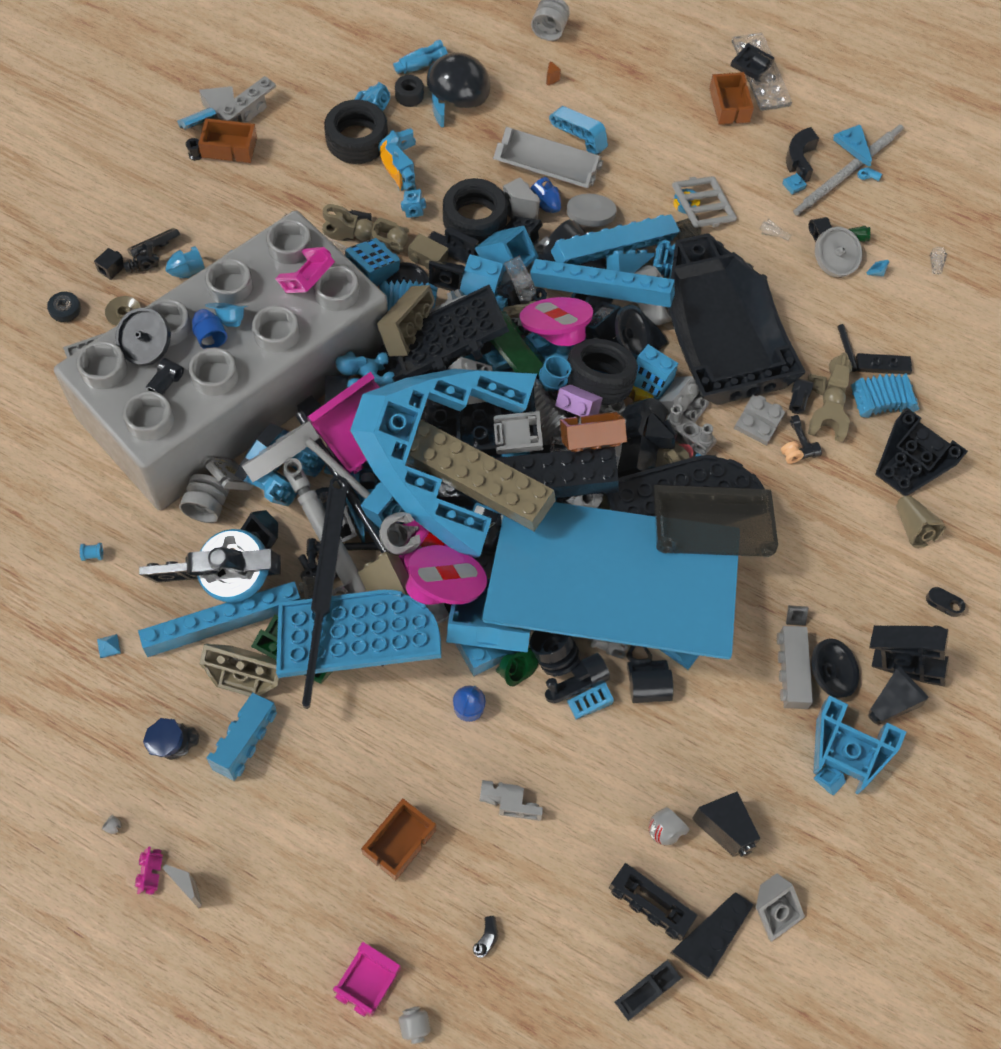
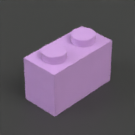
(578, 401)

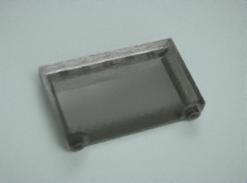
(714, 521)

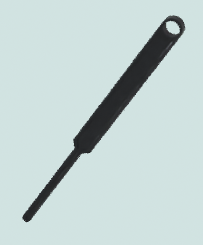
(325, 576)

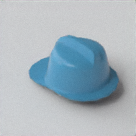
(229, 313)

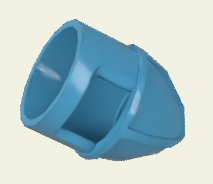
(185, 264)
(554, 372)

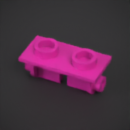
(146, 879)

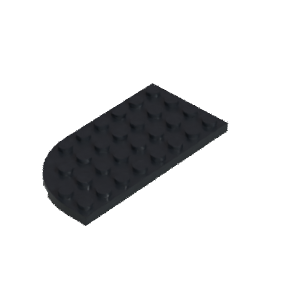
(637, 489)

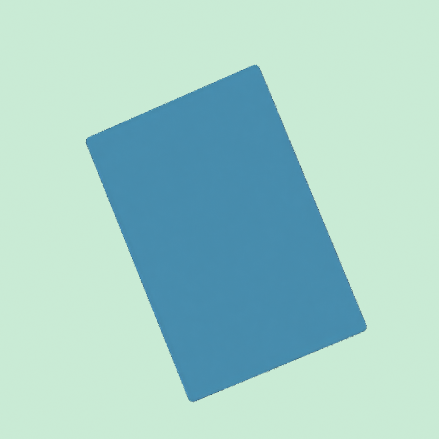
(606, 581)

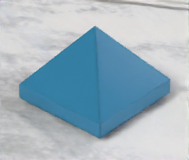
(878, 268)
(108, 646)

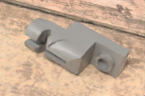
(510, 800)

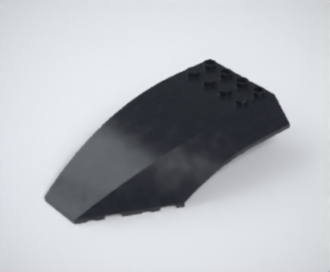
(728, 324)

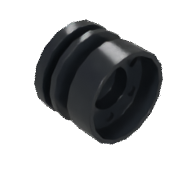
(555, 652)

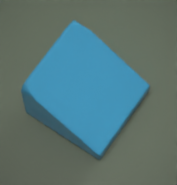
(830, 779)

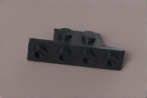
(458, 243)

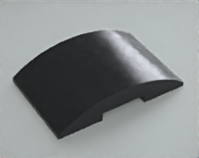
(473, 423)

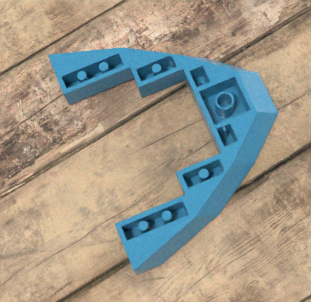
(387, 427)

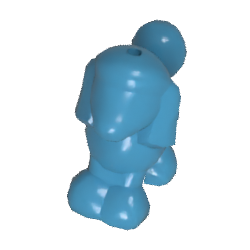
(353, 365)

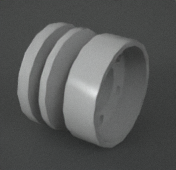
(550, 19)
(203, 498)

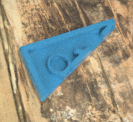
(855, 143)

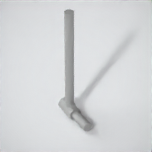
(337, 468)

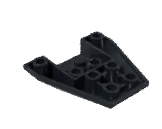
(915, 455)

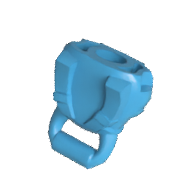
(375, 94)

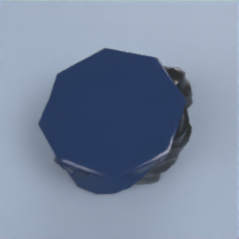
(170, 739)

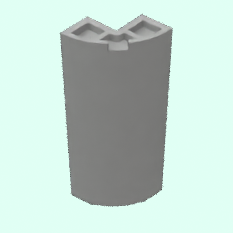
(548, 157)

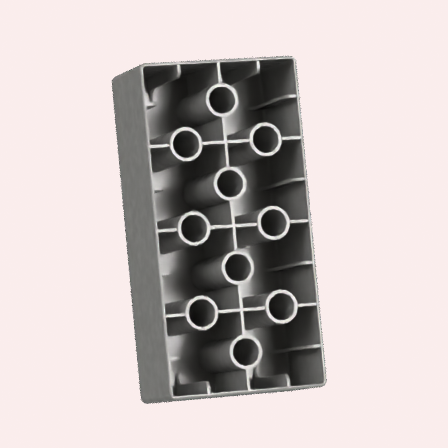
(229, 390)

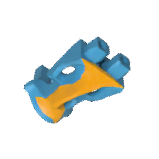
(396, 161)

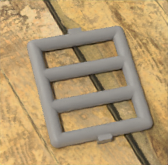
(691, 211)

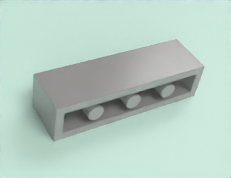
(795, 667)

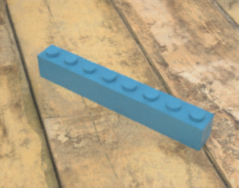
(627, 237)
(603, 282)
(215, 620)

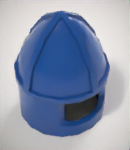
(549, 195)
(206, 325)
(469, 703)

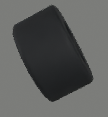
(409, 90)

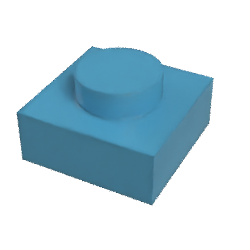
(794, 183)

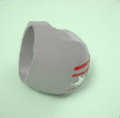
(666, 827)

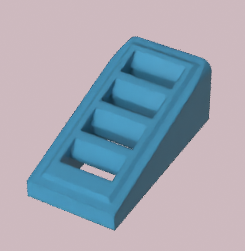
(593, 707)

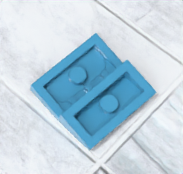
(196, 118)

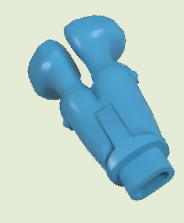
(420, 58)

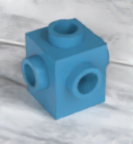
(413, 203)

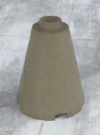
(919, 522)

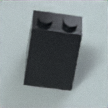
(728, 824)

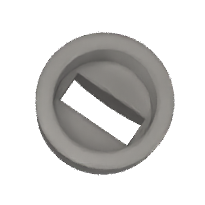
(110, 824)

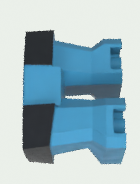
(275, 486)

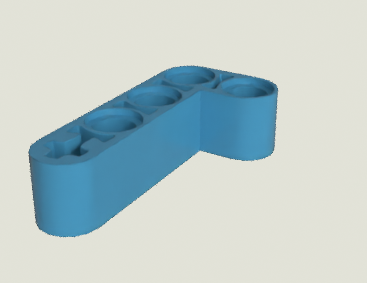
(581, 126)

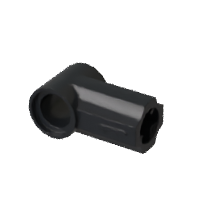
(166, 374)
(801, 392)

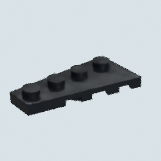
(709, 941)

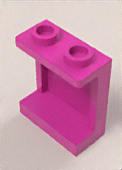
(317, 263)
(366, 980)

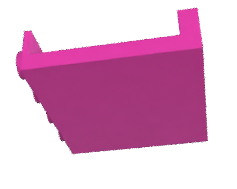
(335, 421)

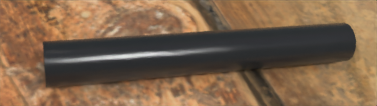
(847, 347)

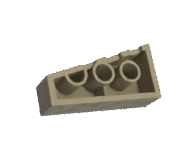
(405, 319)

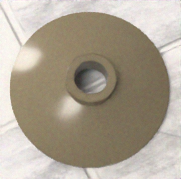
(119, 306)

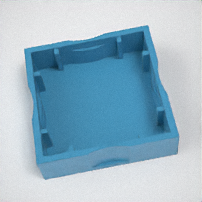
(467, 628)

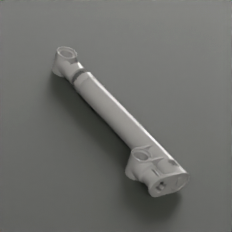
(316, 513)

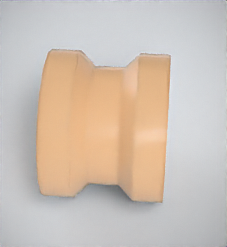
(792, 452)

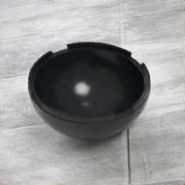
(459, 80)

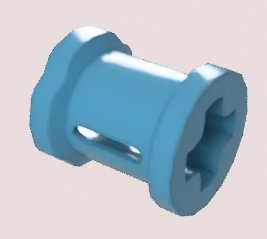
(91, 551)

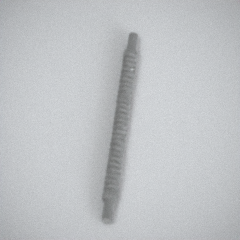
(846, 171)

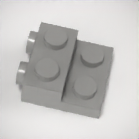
(760, 419)

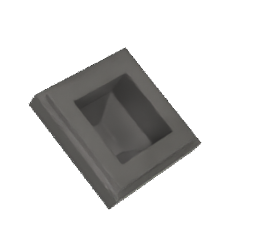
(797, 615)

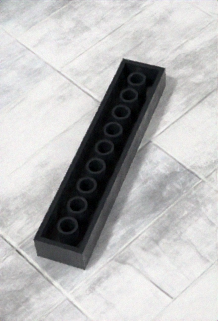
(564, 472)

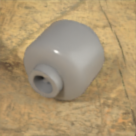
(414, 1024)

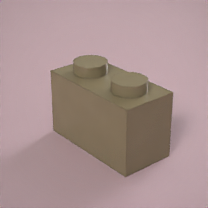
(425, 250)

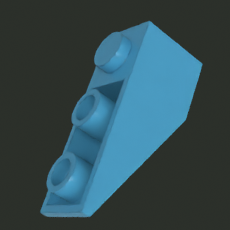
(627, 262)

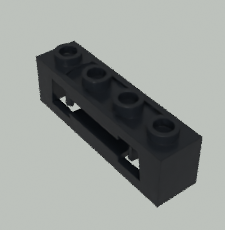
(680, 914)

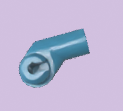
(867, 173)

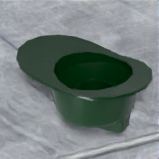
(517, 667)

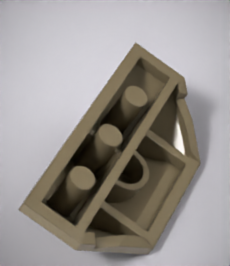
(239, 669)

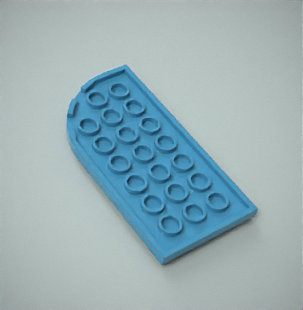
(357, 633)

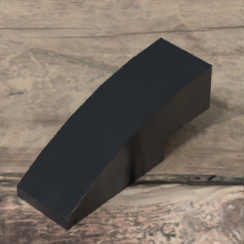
(648, 989)

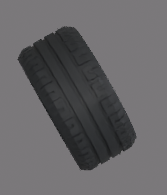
(352, 114)
(475, 192)
(607, 357)

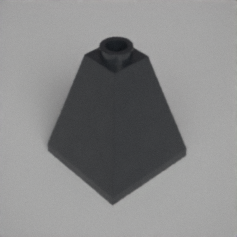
(897, 698)

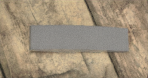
(280, 451)

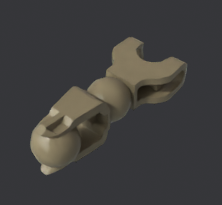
(348, 225)
(834, 399)

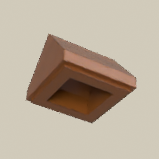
(553, 74)

